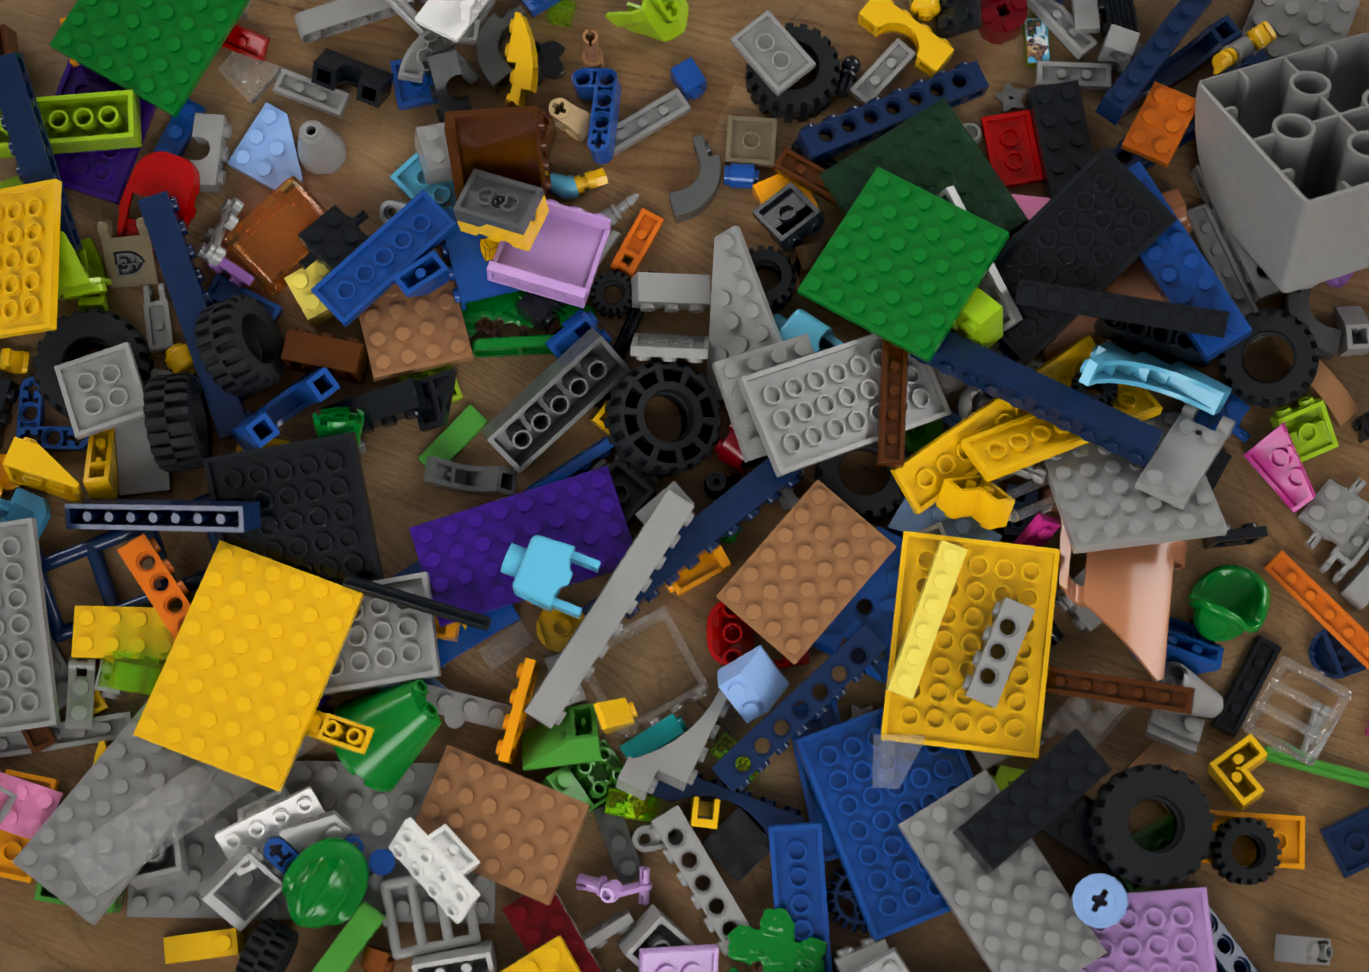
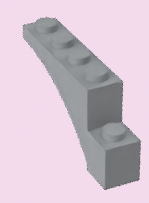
(675, 761)

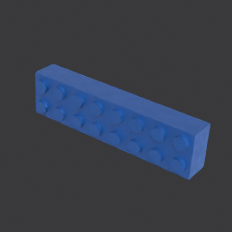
(1188, 279)

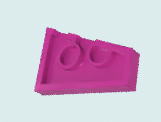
(1281, 468)

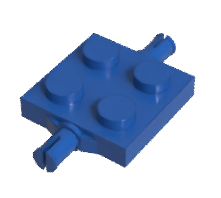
(1234, 409)

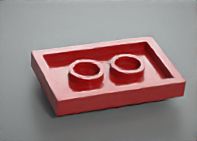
(1012, 148)

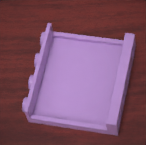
(561, 258)

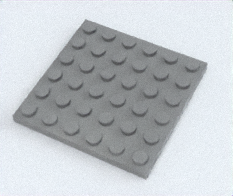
(1106, 510)

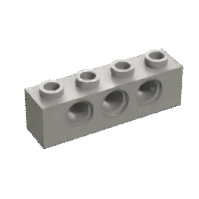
(1020, 617)

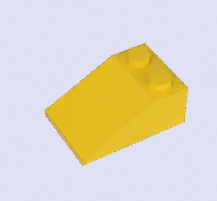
(35, 468)

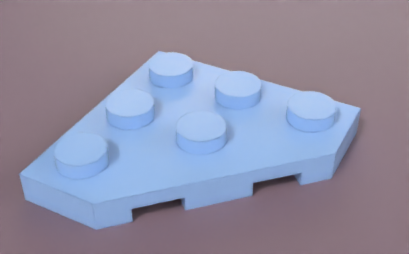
(268, 150)

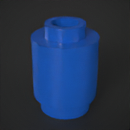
(741, 175)

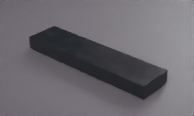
(1246, 686)

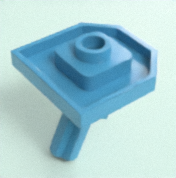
(26, 505)

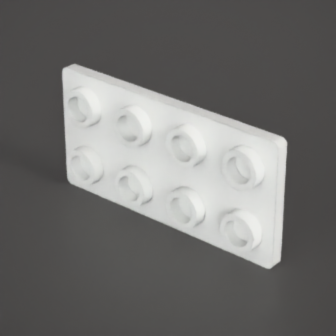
(449, 17)
(263, 818)
(439, 865)

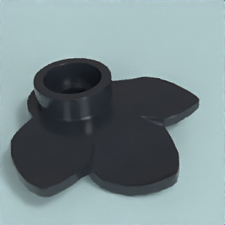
(548, 60)

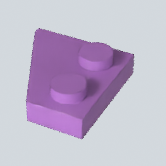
(236, 275)

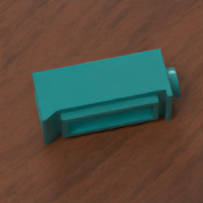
(654, 737)

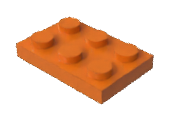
(1160, 124)

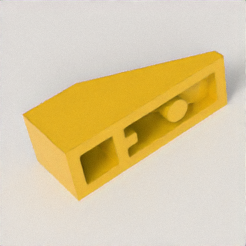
(101, 466)
(615, 714)
(203, 945)

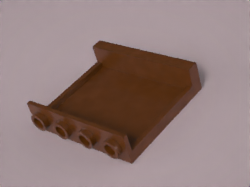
(499, 143)

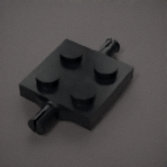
(332, 238)

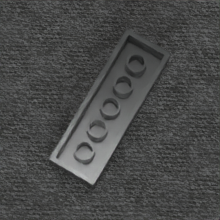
(555, 400)

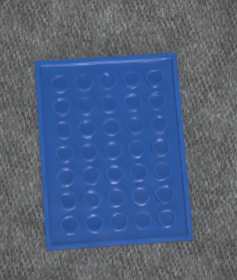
(864, 820)

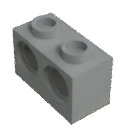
(1119, 48)

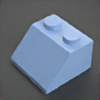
(752, 683)

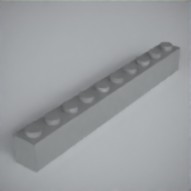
(609, 608)

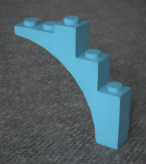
(1115, 365)

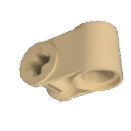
(573, 120)

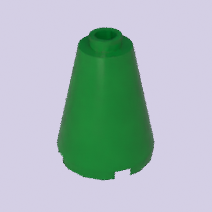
(339, 421)

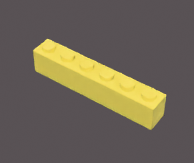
(926, 619)

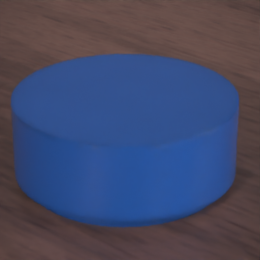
(382, 862)

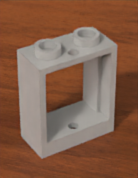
(256, 903)

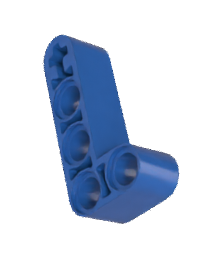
(602, 95)

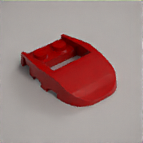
(156, 174)
(731, 638)

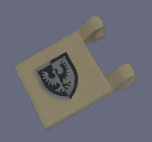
(128, 258)

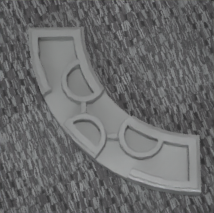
(429, 41)

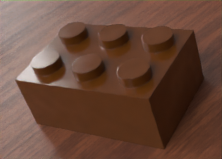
(344, 359)

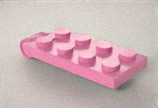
(30, 808)

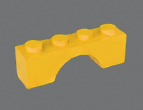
(885, 17)

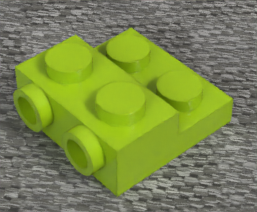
(1307, 426)

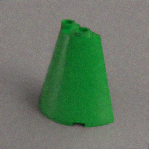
(402, 729)

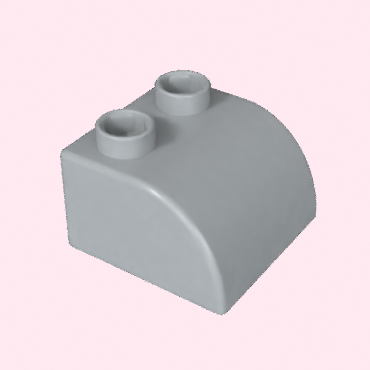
(1291, 160)

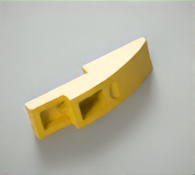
(522, 54)
(339, 732)

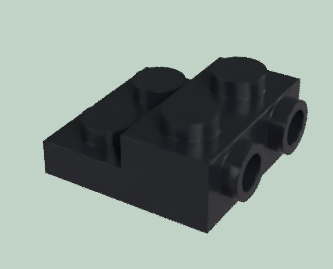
(789, 217)

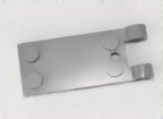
(1183, 458)

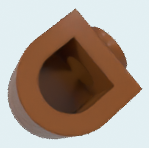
(377, 960)

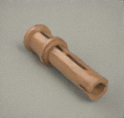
(592, 54)

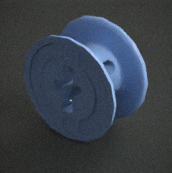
(1105, 915)

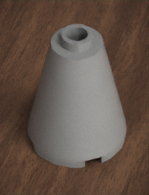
(320, 148)
(1206, 700)

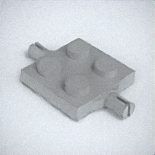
(1335, 513)

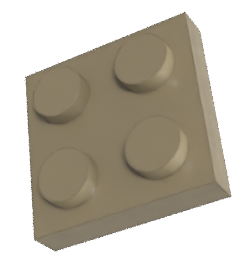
(751, 141)

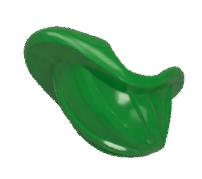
(1229, 602)
(326, 883)

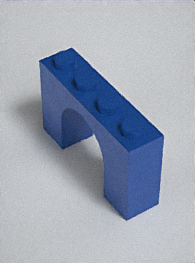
(264, 423)

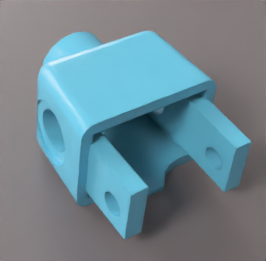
(801, 323)
(543, 571)

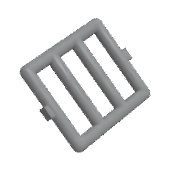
(423, 946)

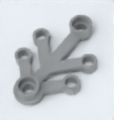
(213, 237)

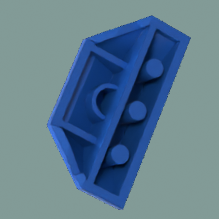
(1191, 648)

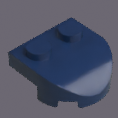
(1332, 657)

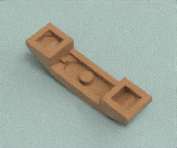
(1325, 387)

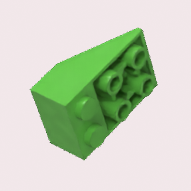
(569, 743)
(588, 780)

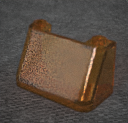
(268, 237)

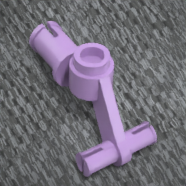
(612, 890)

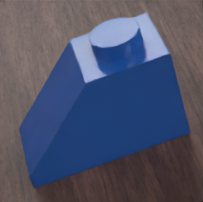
(422, 276)

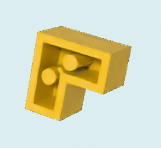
(975, 498)
(1233, 770)

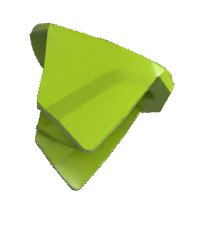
(654, 19)
(80, 270)

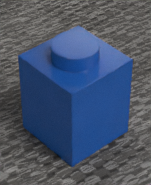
(689, 79)

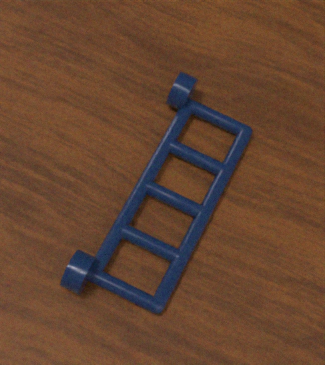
(93, 549)

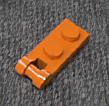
(637, 242)

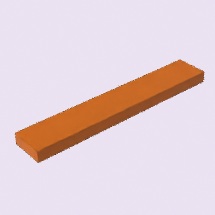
(1320, 605)

